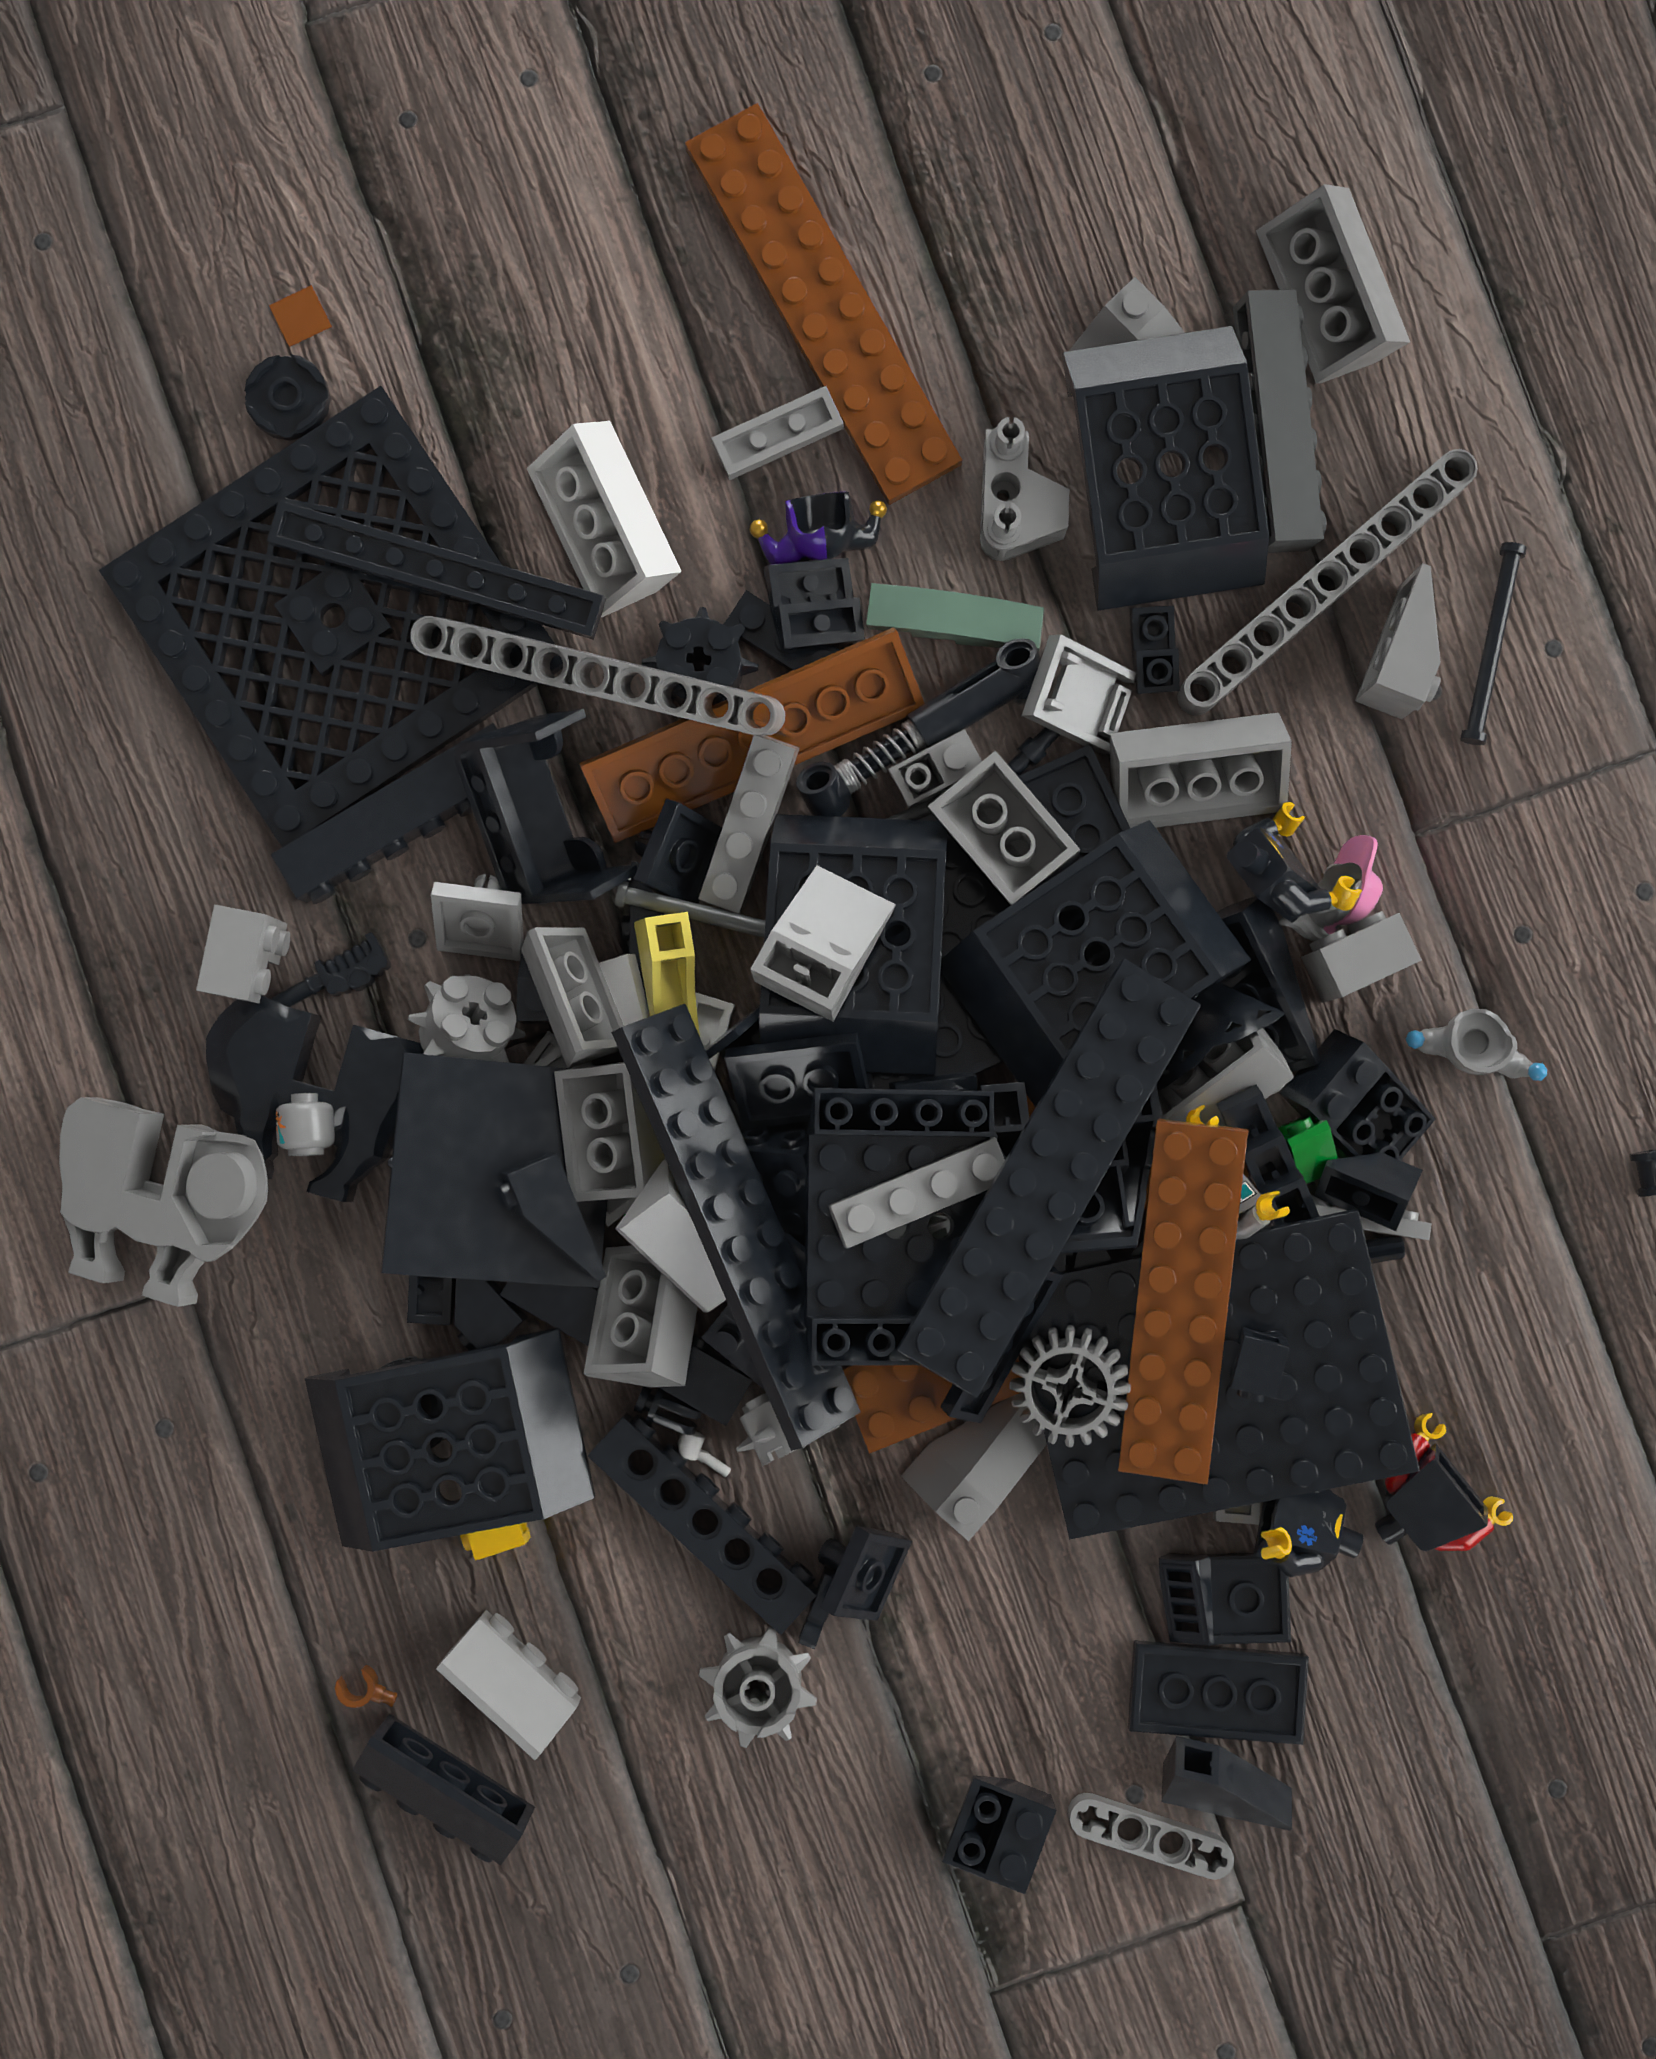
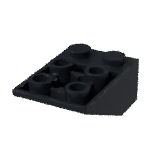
(1359, 1099)

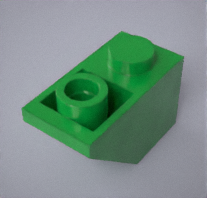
(1309, 1145)

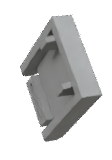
(1084, 695)

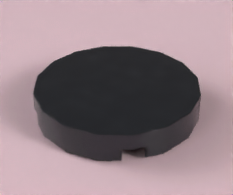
(287, 396)

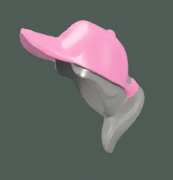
(1353, 861)

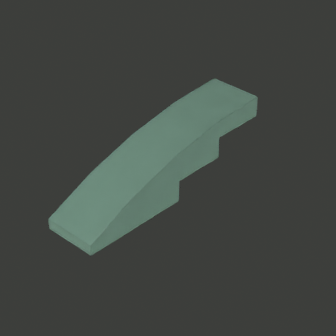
(953, 616)

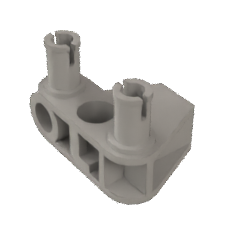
(1035, 505)

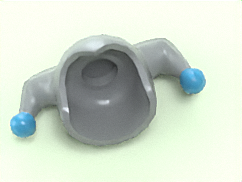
(1477, 1045)

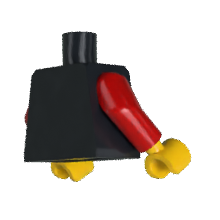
(1436, 1502)

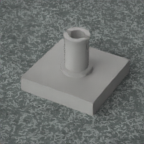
(478, 919)

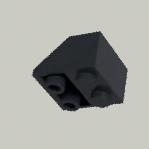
(1001, 1831)

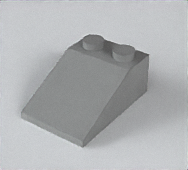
(1407, 652)

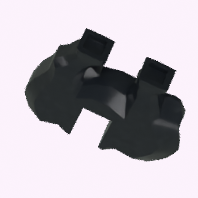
(261, 1058)

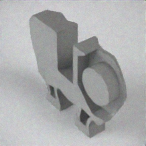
(201, 1212)

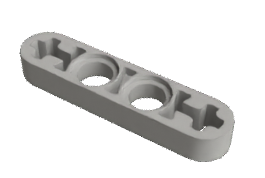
(1152, 1830)

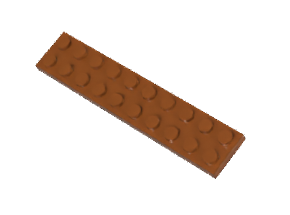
(823, 303)

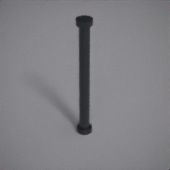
(1511, 553)

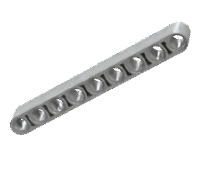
(1338, 566)
(576, 675)

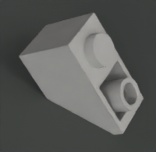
(935, 769)

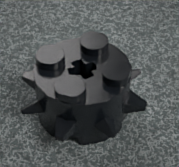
(697, 639)

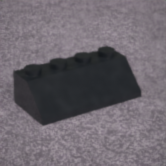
(443, 1790)

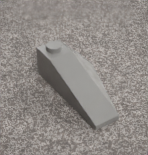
(975, 1466)

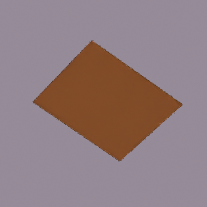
(300, 316)

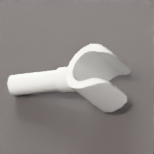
(690, 1448)

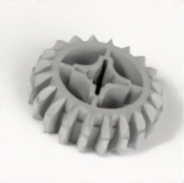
(1058, 1422)

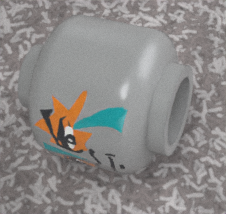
(305, 1125)

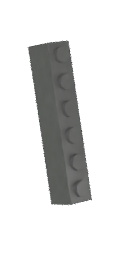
(1276, 362)

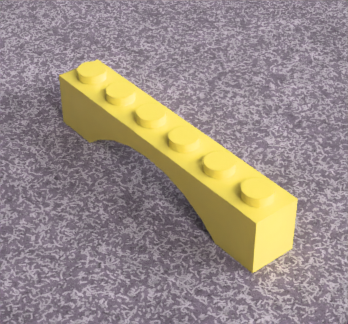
(667, 962)

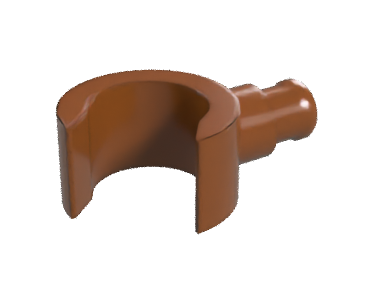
(375, 1692)

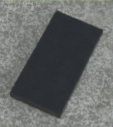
(1218, 1692)

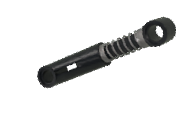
(829, 787)

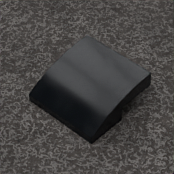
(814, 603)

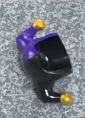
(819, 529)

